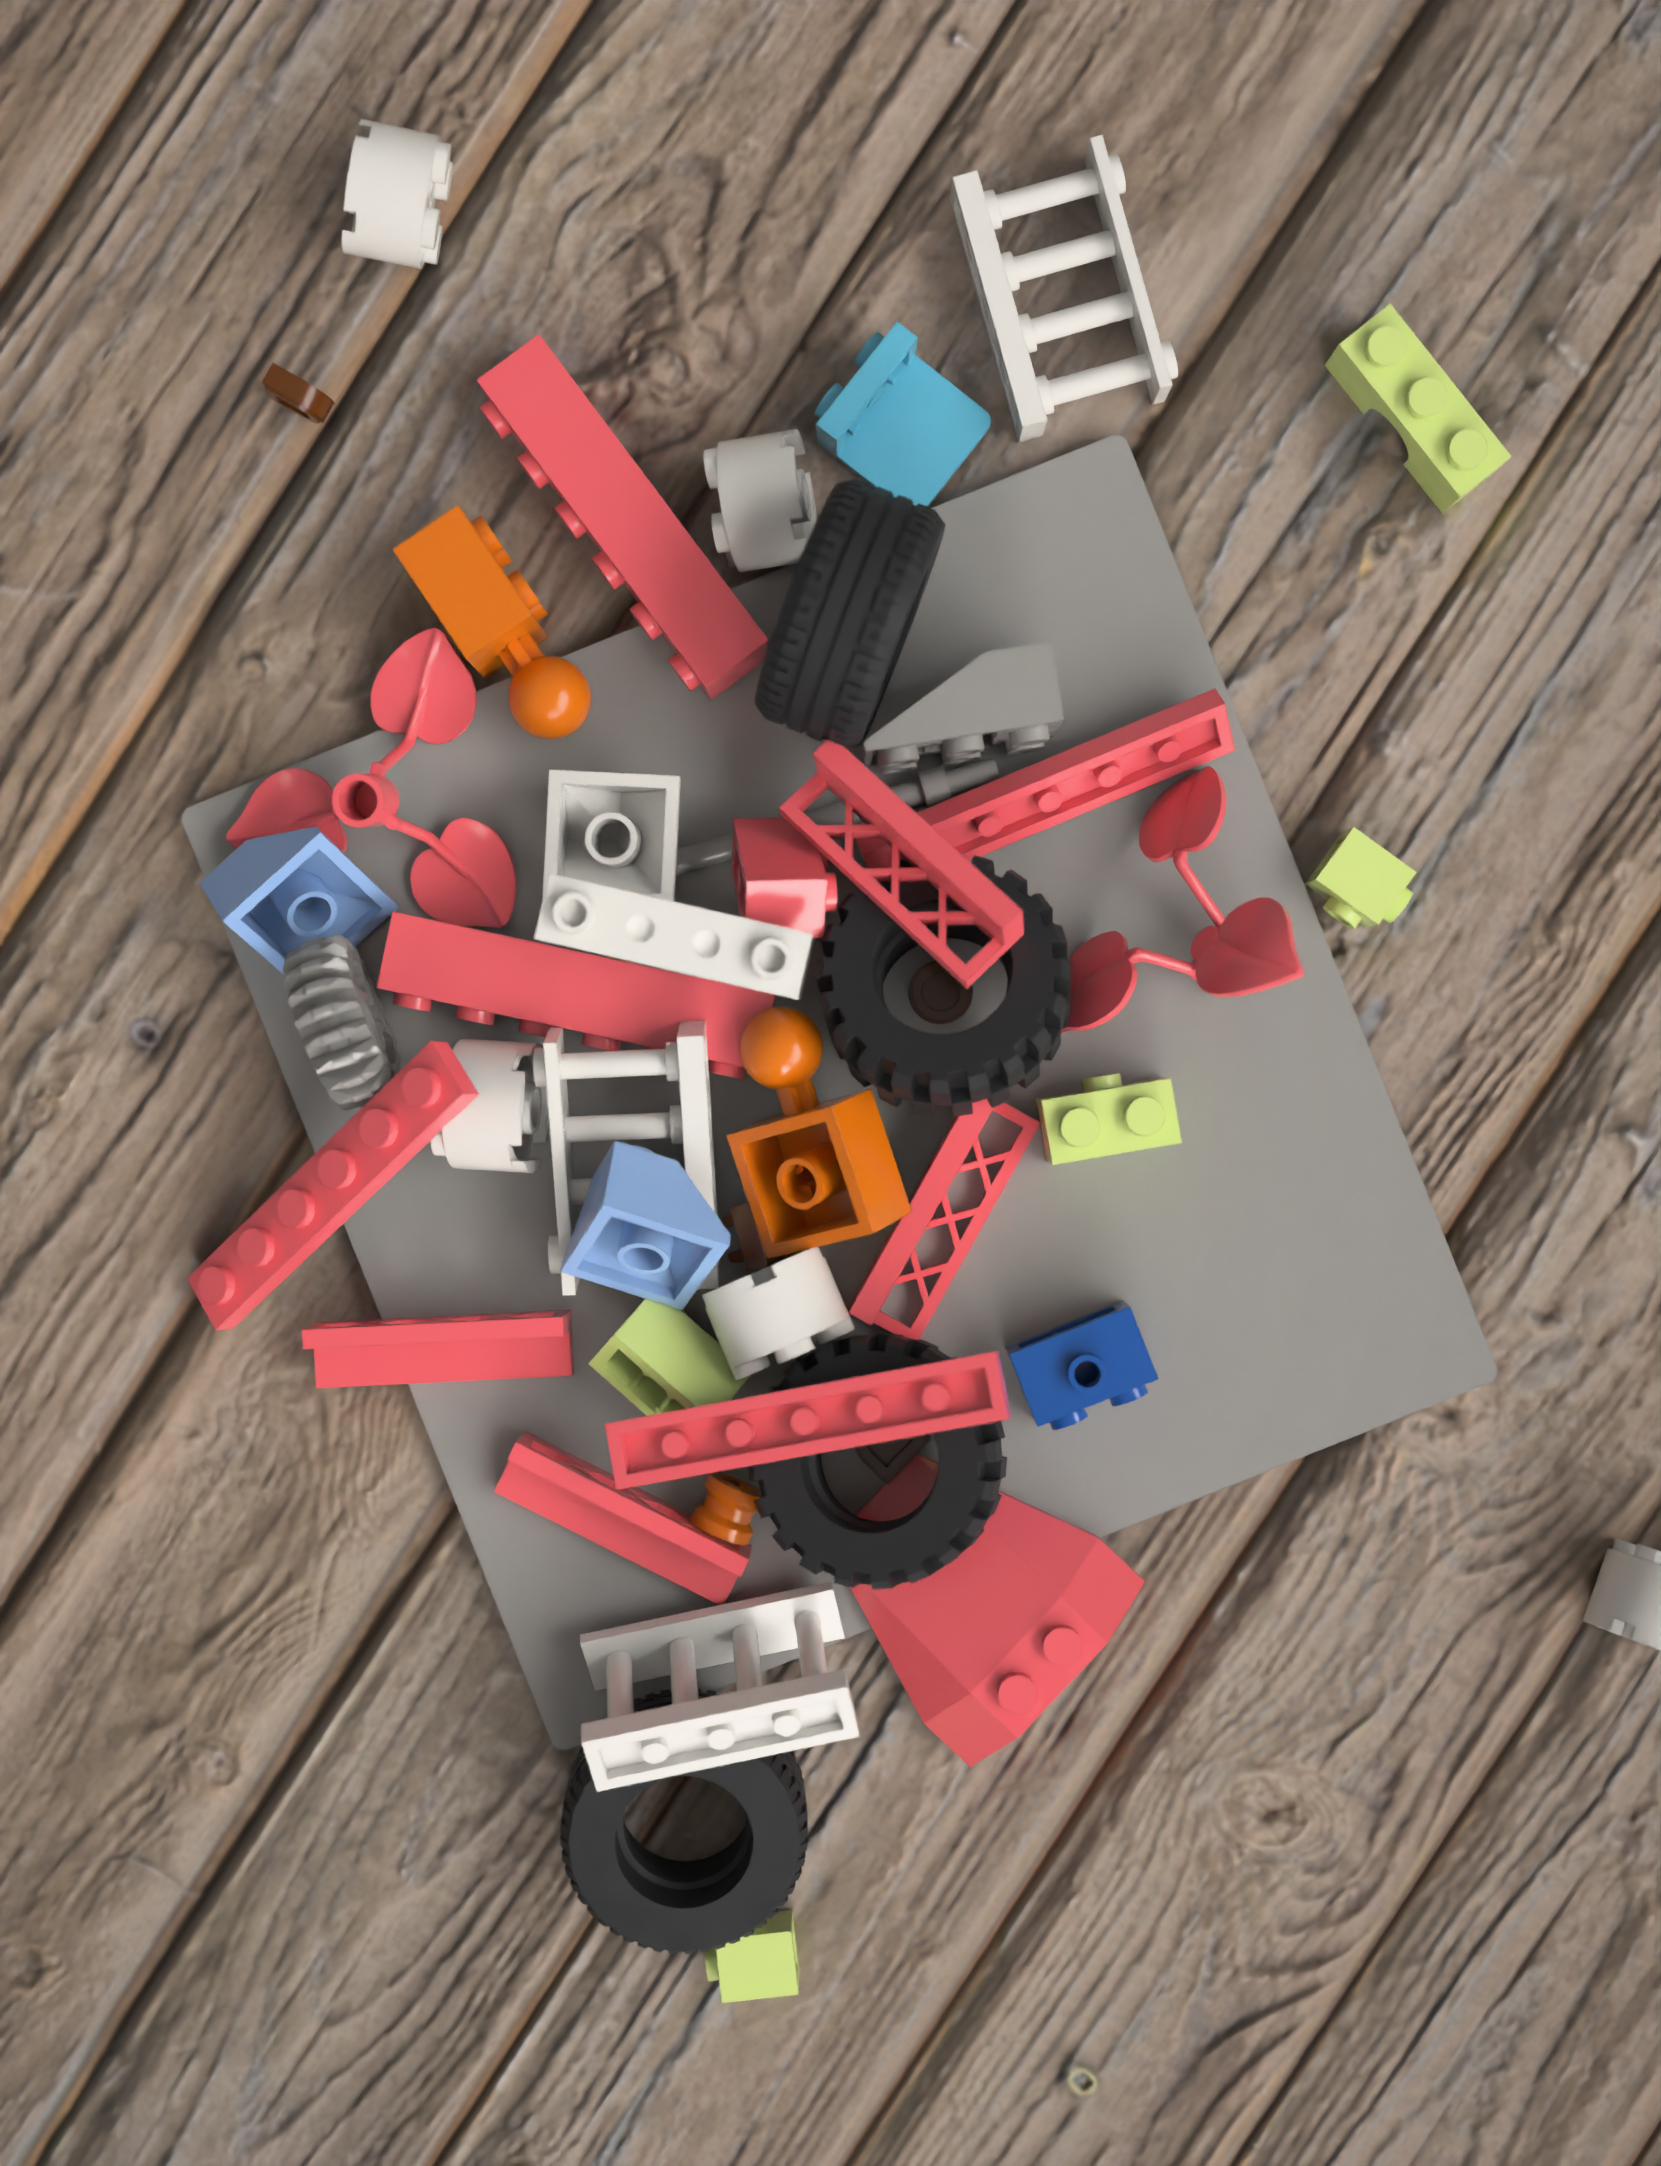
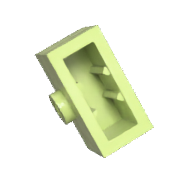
(1108, 1119)
(665, 1362)

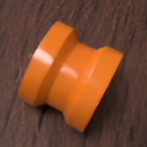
(727, 1508)

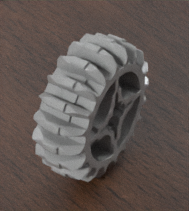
(341, 1020)

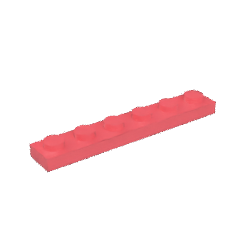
(1075, 780)
(333, 1184)
(808, 1420)

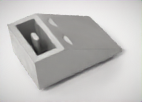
(992, 701)

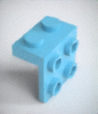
(900, 420)

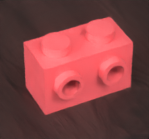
(780, 876)

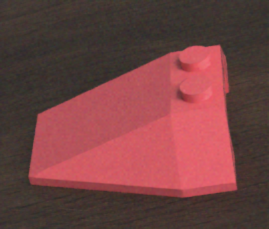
(1001, 1623)

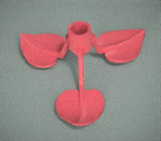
(425, 694)
(1235, 957)

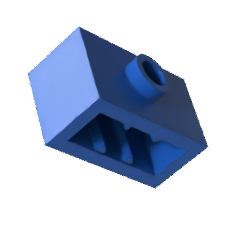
(1082, 1366)

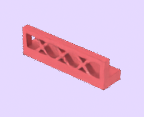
(920, 846)
(924, 1202)
(441, 1348)
(621, 1519)

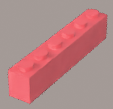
(623, 517)
(562, 989)

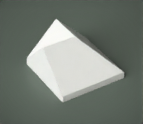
(614, 830)

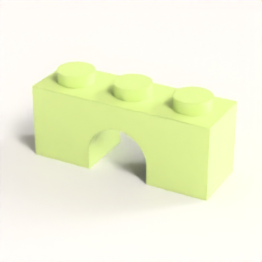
(1394, 374)

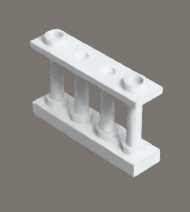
(1000, 273)
(675, 936)
(685, 1123)
(726, 1726)

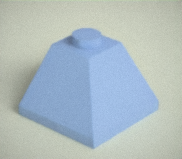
(294, 890)
(645, 1229)

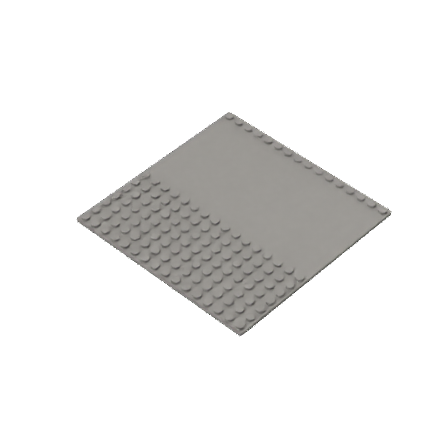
(1265, 1256)

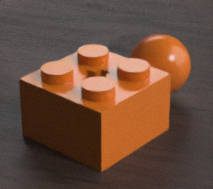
(495, 621)
(818, 1166)

